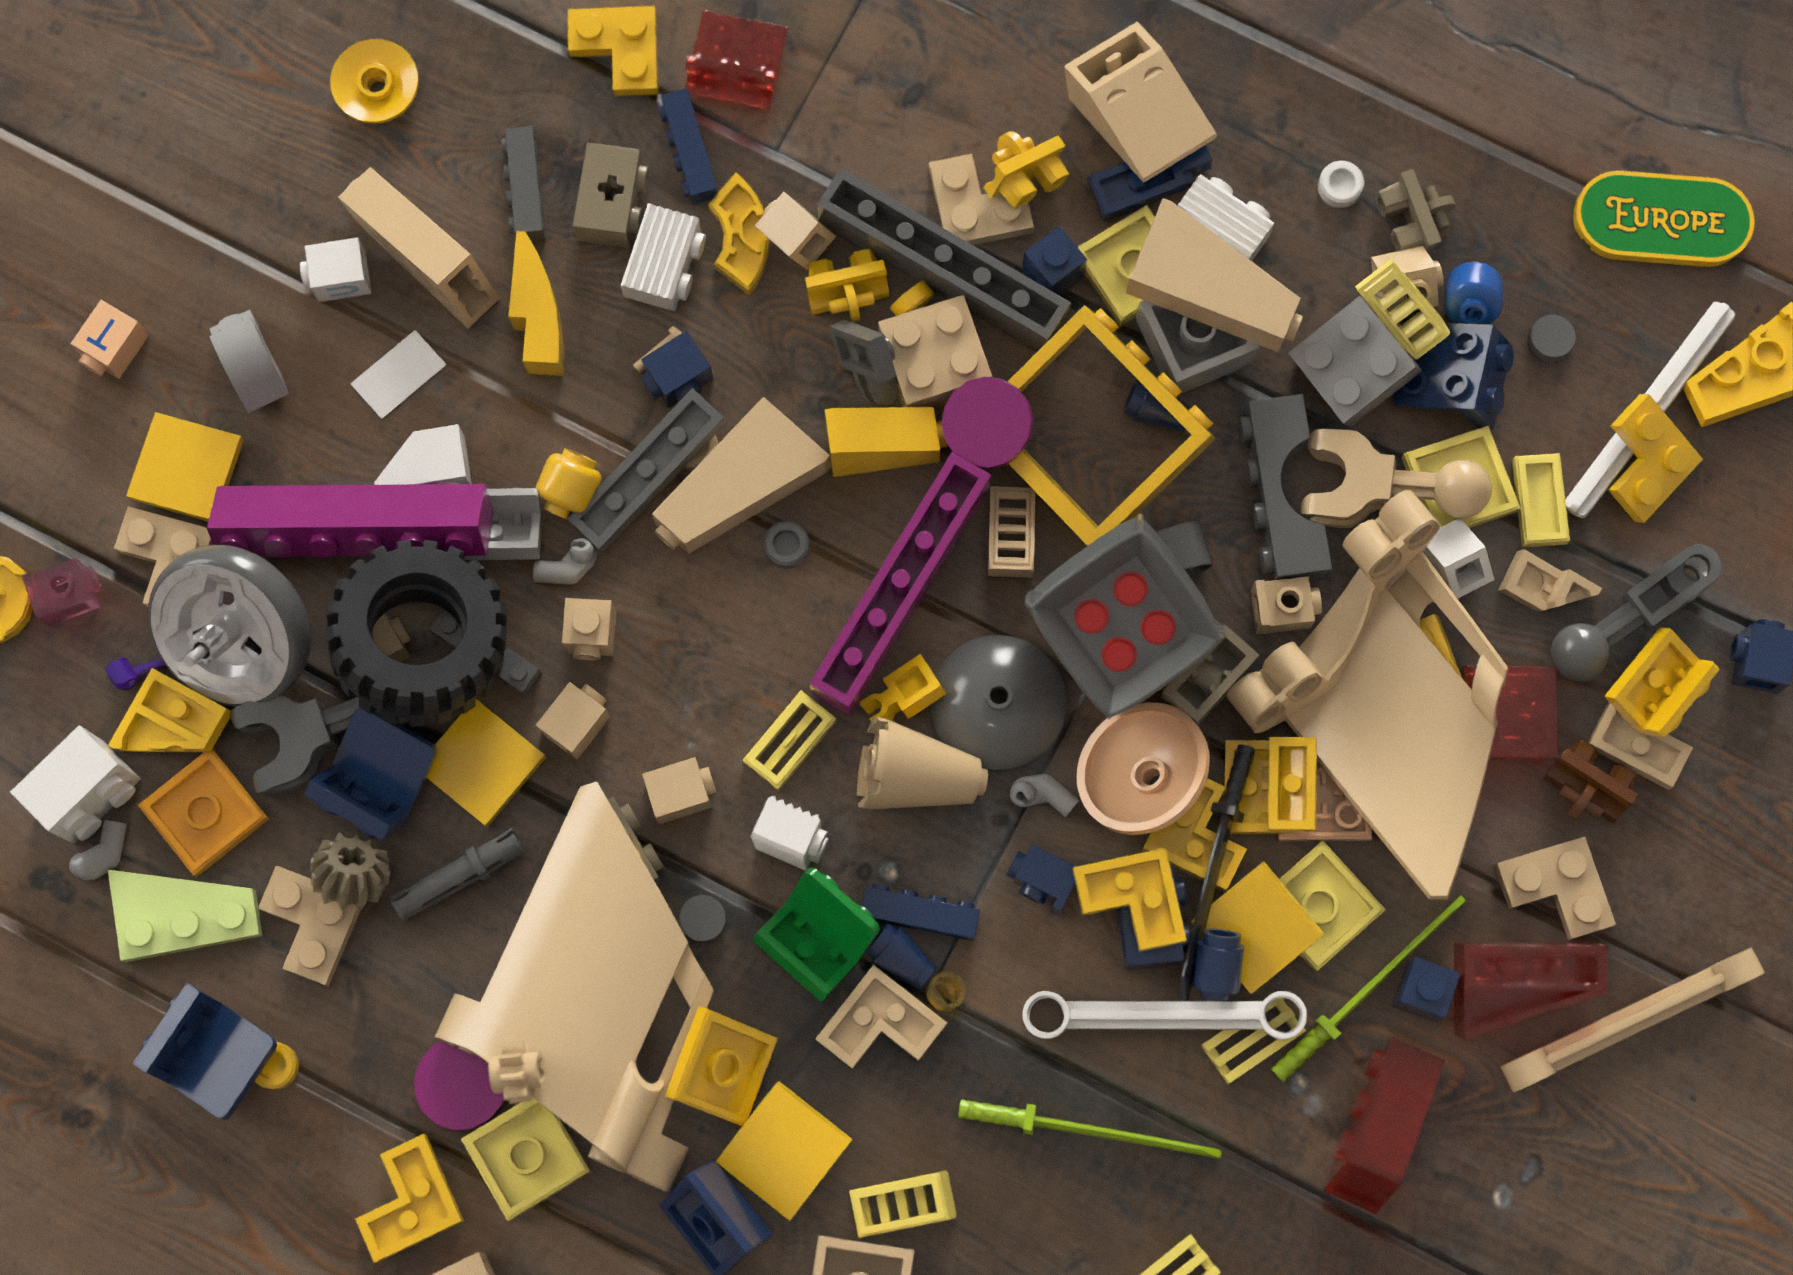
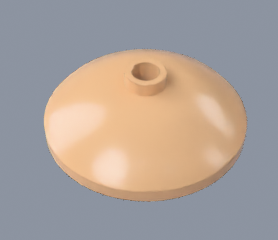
(1128, 753)

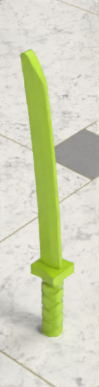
(1327, 1028)
(1028, 1120)

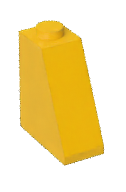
(882, 438)

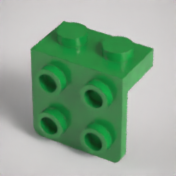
(818, 934)

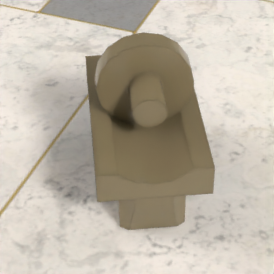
(1422, 210)

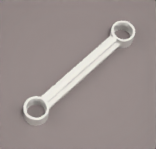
(1165, 1015)

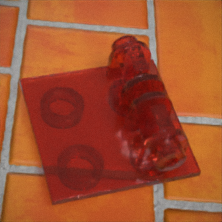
(735, 59)

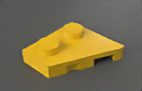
(169, 719)

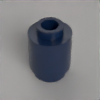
(1219, 964)

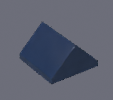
(714, 1218)

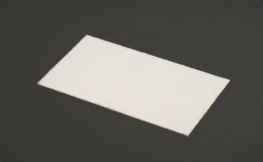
(398, 374)

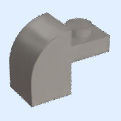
(248, 360)

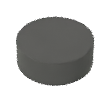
(1551, 338)
(786, 545)
(702, 918)

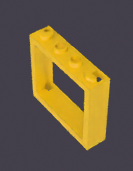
(1160, 387)

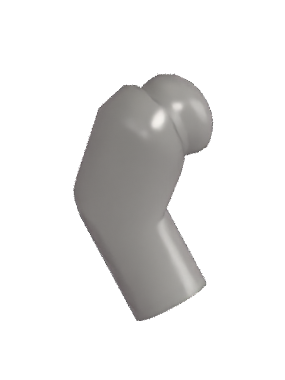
(570, 568)
(1040, 790)
(103, 856)

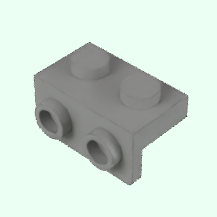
(515, 525)

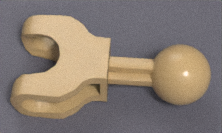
(1372, 480)

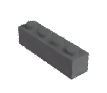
(525, 183)
(515, 670)

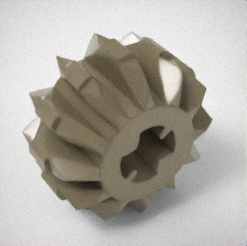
(349, 871)

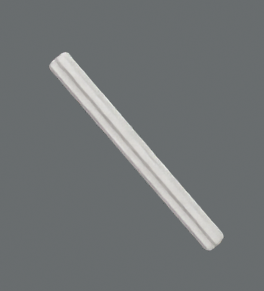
(1663, 391)

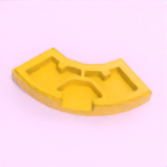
(744, 245)

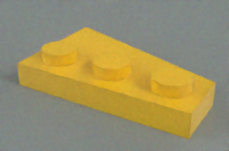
(1748, 375)

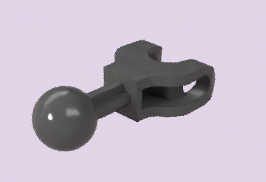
(1584, 650)
(305, 735)

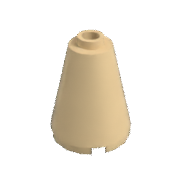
(915, 770)

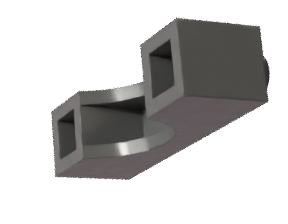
(1275, 433)

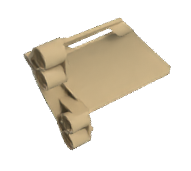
(1384, 701)
(586, 989)

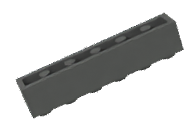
(942, 260)

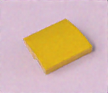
(1279, 785)
(784, 1150)

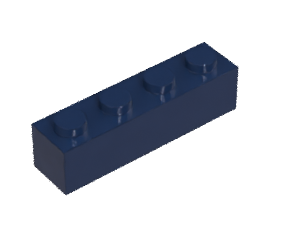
(690, 148)
(922, 914)

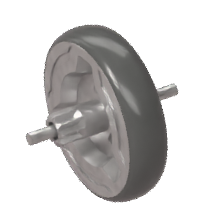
(216, 658)

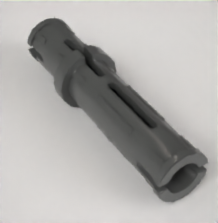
(467, 869)

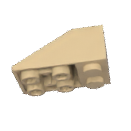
(1138, 102)

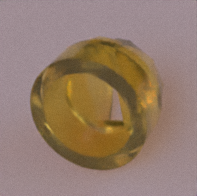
(952, 987)

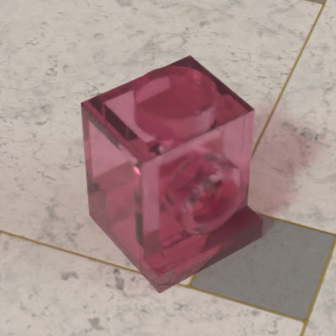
(76, 600)

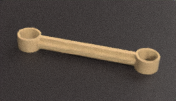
(1632, 1019)

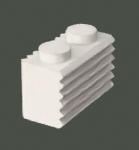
(1237, 223)
(662, 258)
(789, 834)

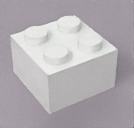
(76, 786)

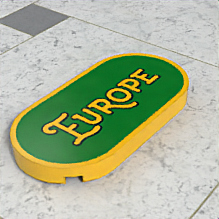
(1663, 218)

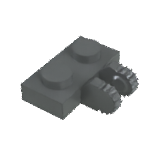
(869, 358)

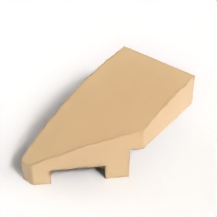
(1543, 585)

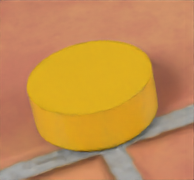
(913, 299)
(279, 1069)

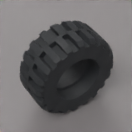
(403, 578)

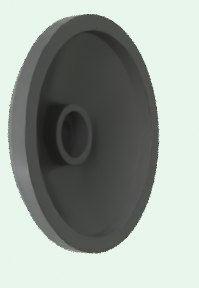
(1005, 733)

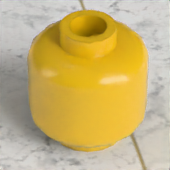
(568, 483)

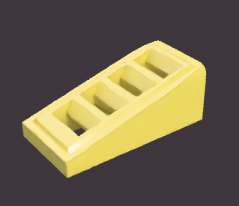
(1420, 331)
(942, 1195)

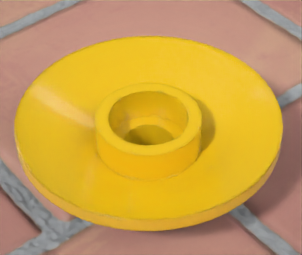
(371, 63)

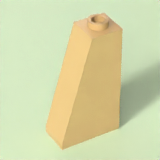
(420, 246)
(1211, 282)
(739, 478)

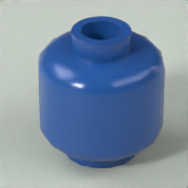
(1473, 294)

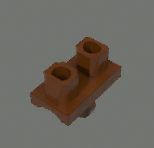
(1589, 786)

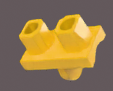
(1021, 161)
(847, 287)

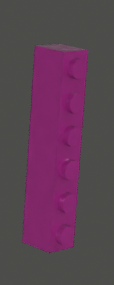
(350, 518)
(900, 584)

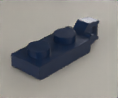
(1121, 190)

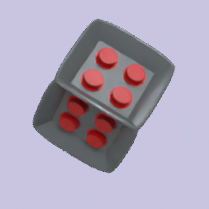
(1124, 617)

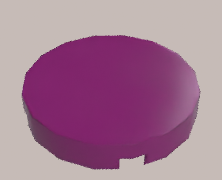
(987, 422)
(455, 1088)

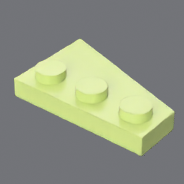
(178, 915)

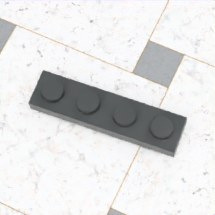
(648, 469)

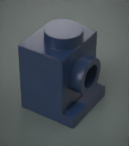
(1043, 877)

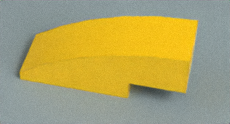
(535, 311)

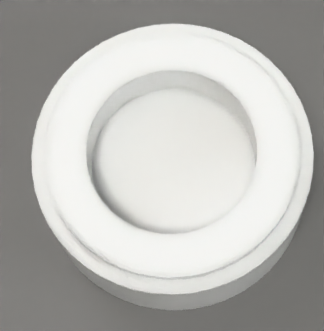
(1340, 184)

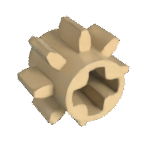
(516, 1072)

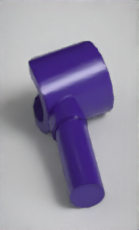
(125, 676)

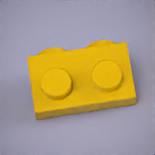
(1661, 684)

